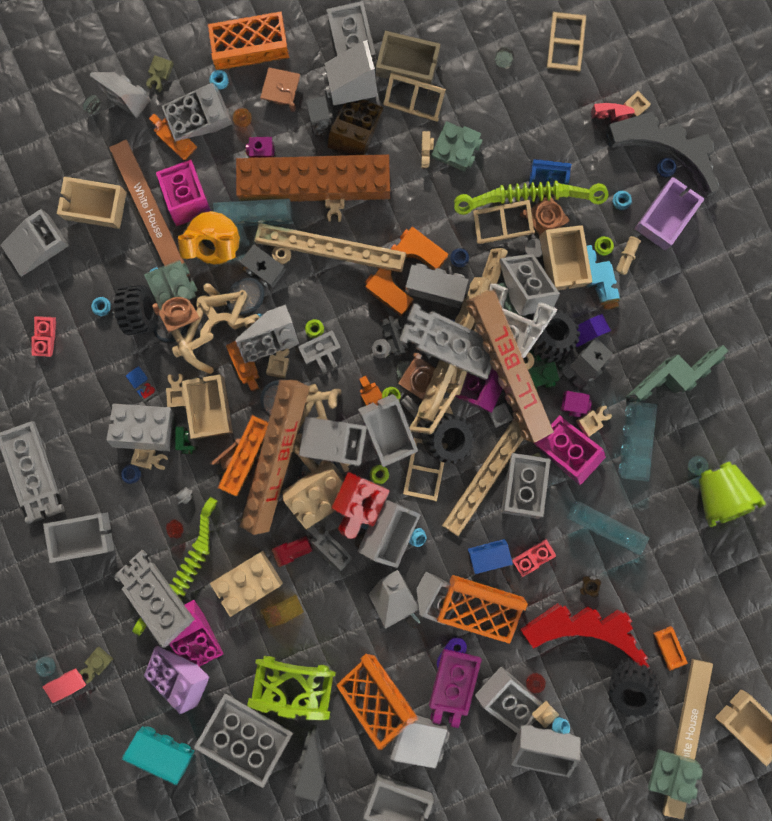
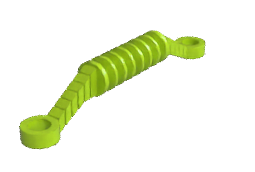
(557, 190)
(201, 547)

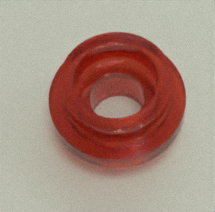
(174, 529)
(533, 677)

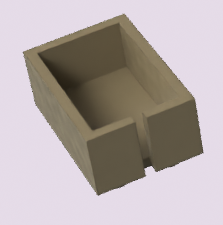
(407, 57)

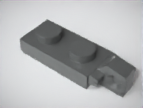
(328, 548)

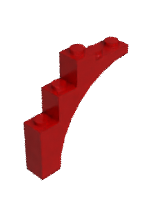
(556, 624)

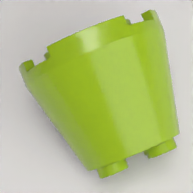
(727, 494)

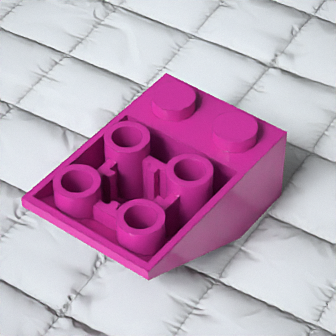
(197, 640)

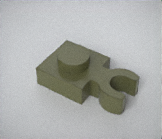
(159, 70)
(96, 663)

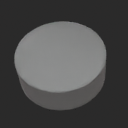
(533, 247)

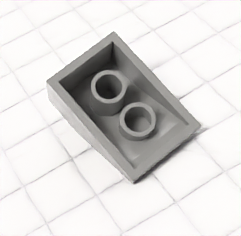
(121, 91)
(527, 283)
(526, 486)
(508, 700)

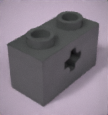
(319, 116)
(257, 257)
(591, 360)

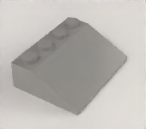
(243, 740)

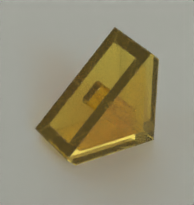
(282, 611)

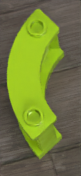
(267, 703)

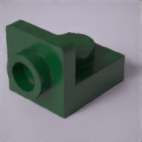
(182, 439)

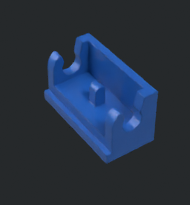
(549, 171)
(490, 556)

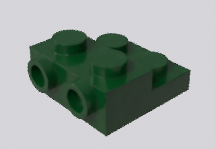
(542, 372)

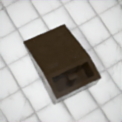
(354, 127)

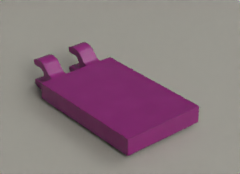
(454, 686)

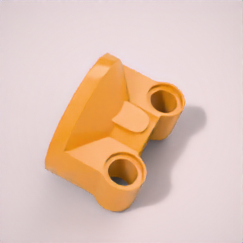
(212, 227)

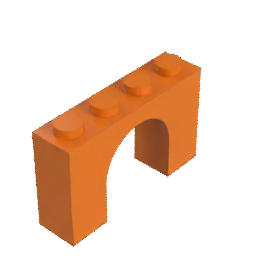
(417, 247)

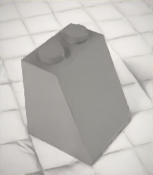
(351, 75)
(420, 743)

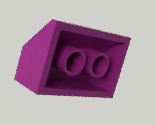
(481, 392)

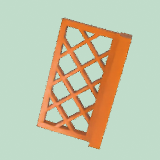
(249, 53)
(244, 456)
(490, 595)
(390, 693)

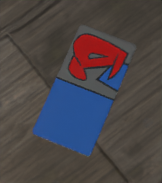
(141, 384)

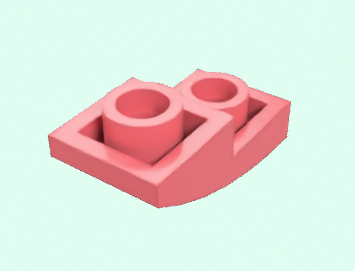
(616, 111)
(43, 336)
(534, 557)
(64, 685)

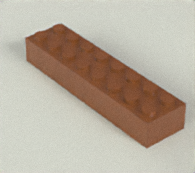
(313, 178)

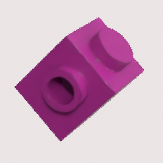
(260, 147)
(575, 403)

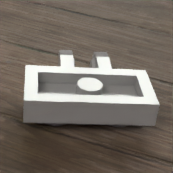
(319, 348)

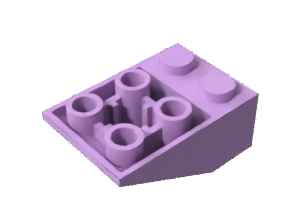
(176, 679)

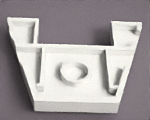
(524, 330)

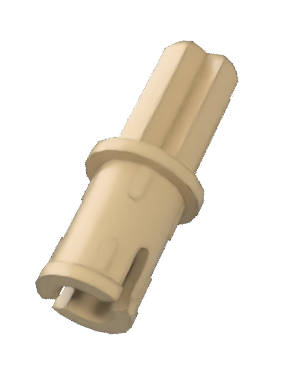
(628, 255)

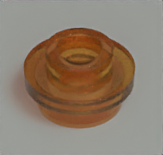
(242, 112)

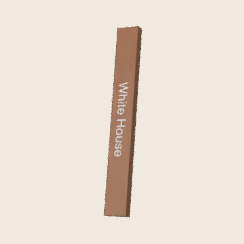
(146, 203)

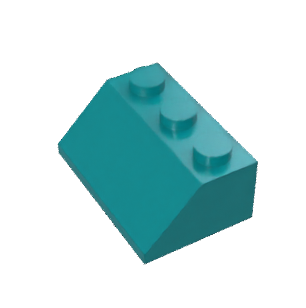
(159, 754)

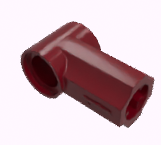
(289, 551)

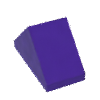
(592, 329)

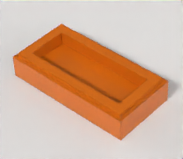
(670, 648)

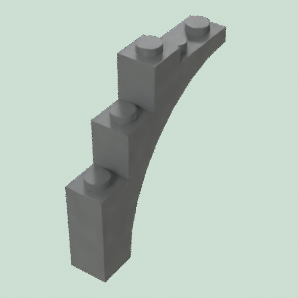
(692, 153)

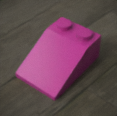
(183, 192)
(571, 450)

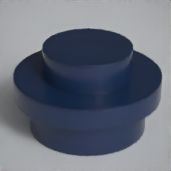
(666, 167)
(459, 257)
(130, 474)

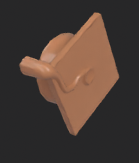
(280, 87)
(546, 215)
(176, 313)
(417, 376)
(226, 456)

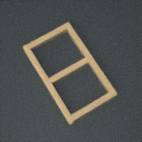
(566, 41)
(417, 84)
(501, 208)
(442, 409)
(411, 466)

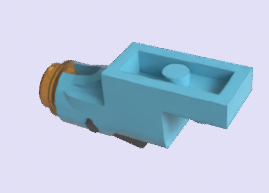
(606, 281)

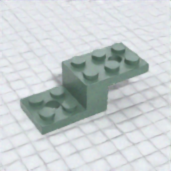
(677, 374)

